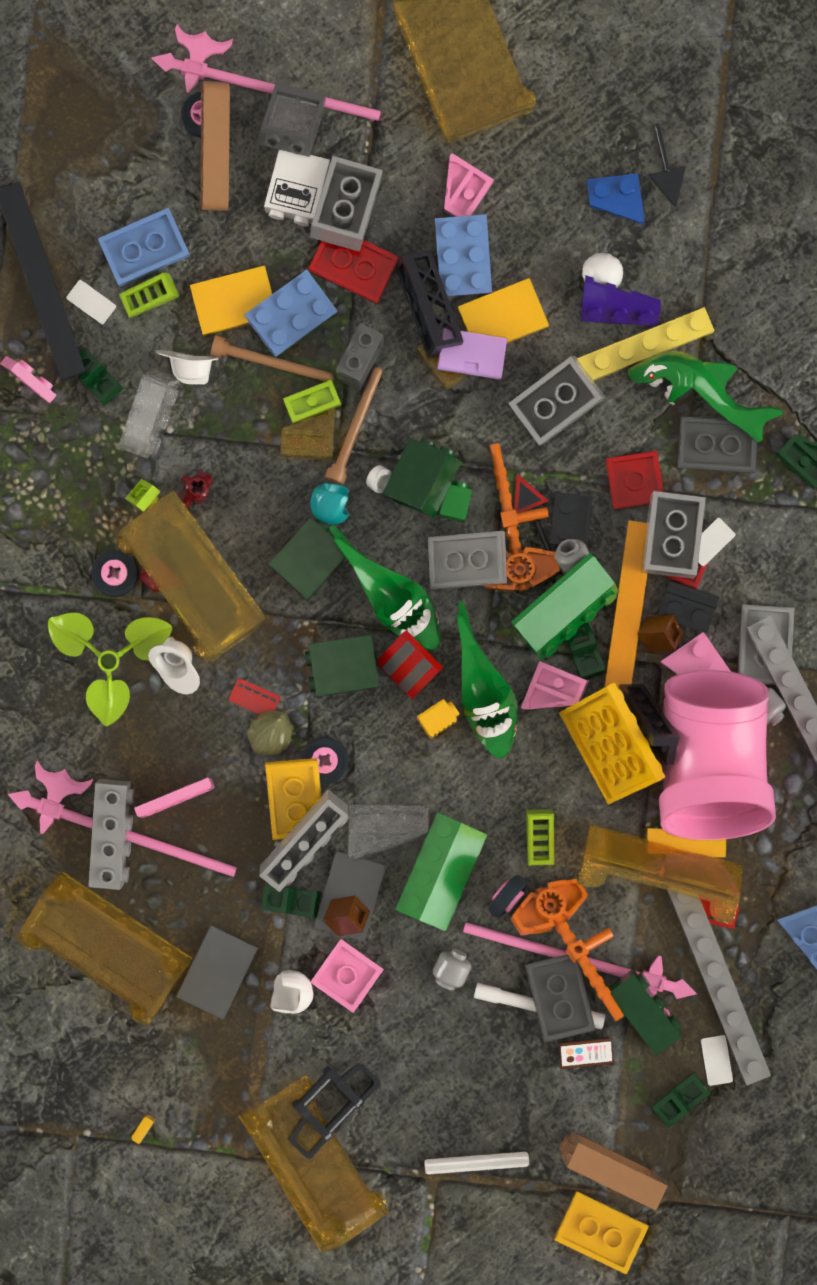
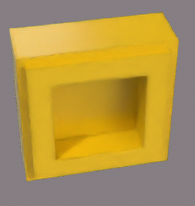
(143, 1128)

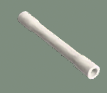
(496, 995)

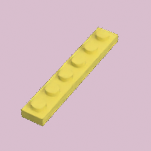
(646, 344)

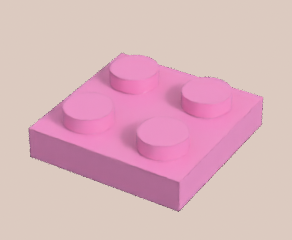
(347, 975)

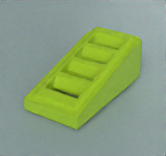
(168, 283)
(540, 814)

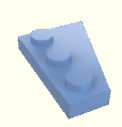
(803, 930)

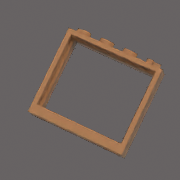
(612, 1170)

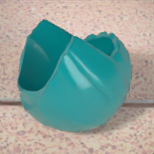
(329, 503)

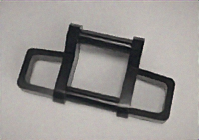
(354, 1102)

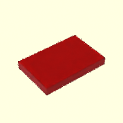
(360, 272)

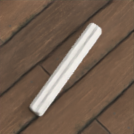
(476, 1162)

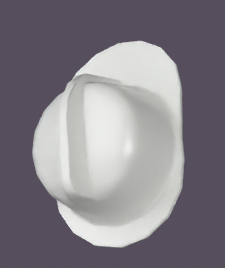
(189, 368)
(175, 666)

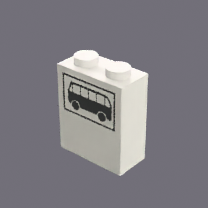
(296, 187)

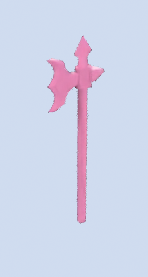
(194, 69)
(61, 785)
(654, 975)

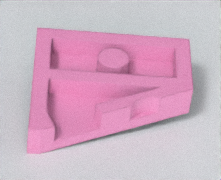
(464, 187)
(23, 372)
(553, 688)

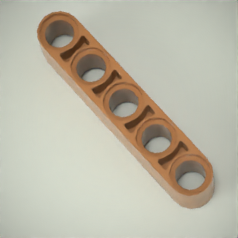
(215, 145)

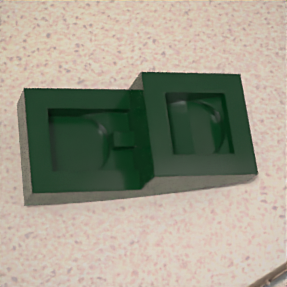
(98, 379)
(585, 653)
(291, 901)
(681, 1099)

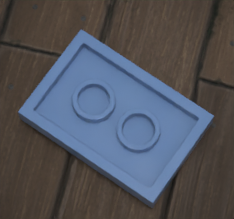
(143, 247)
(463, 254)
(290, 313)

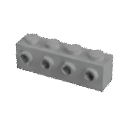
(109, 834)
(304, 840)

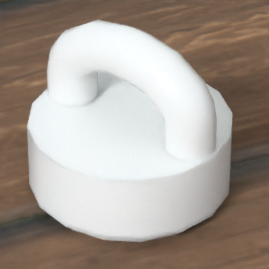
(378, 478)

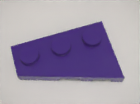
(612, 305)

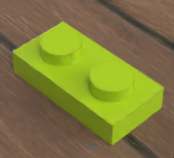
(312, 401)
(143, 495)

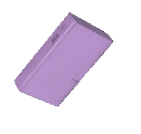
(476, 356)

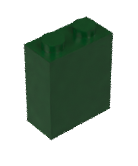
(422, 476)
(308, 559)
(342, 666)

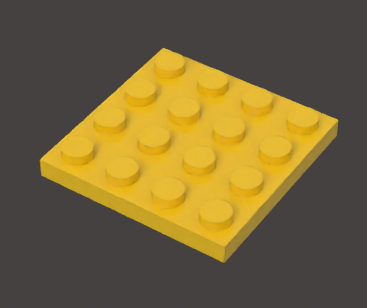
(612, 744)

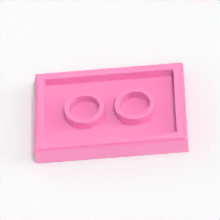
(174, 798)

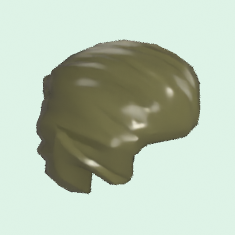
(270, 733)

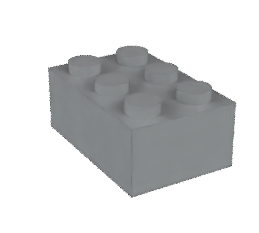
(346, 203)
(557, 400)
(673, 534)

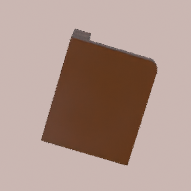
(660, 633)
(346, 915)

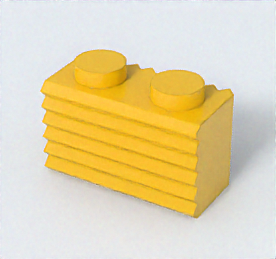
(438, 718)

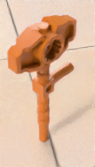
(527, 566)
(553, 908)

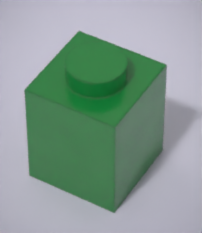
(456, 502)

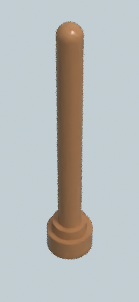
(223, 348)
(337, 472)

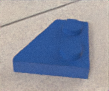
(617, 196)

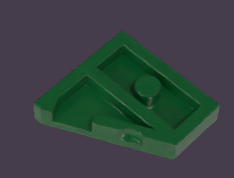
(801, 458)

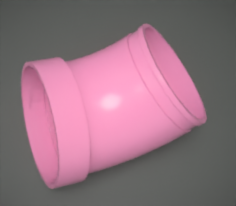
(720, 758)

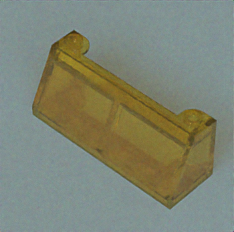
(191, 576)
(662, 867)
(105, 946)
(323, 1188)

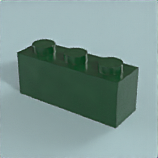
(646, 1011)

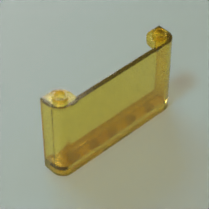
(463, 64)

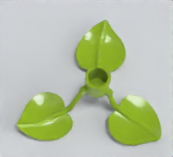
(107, 698)

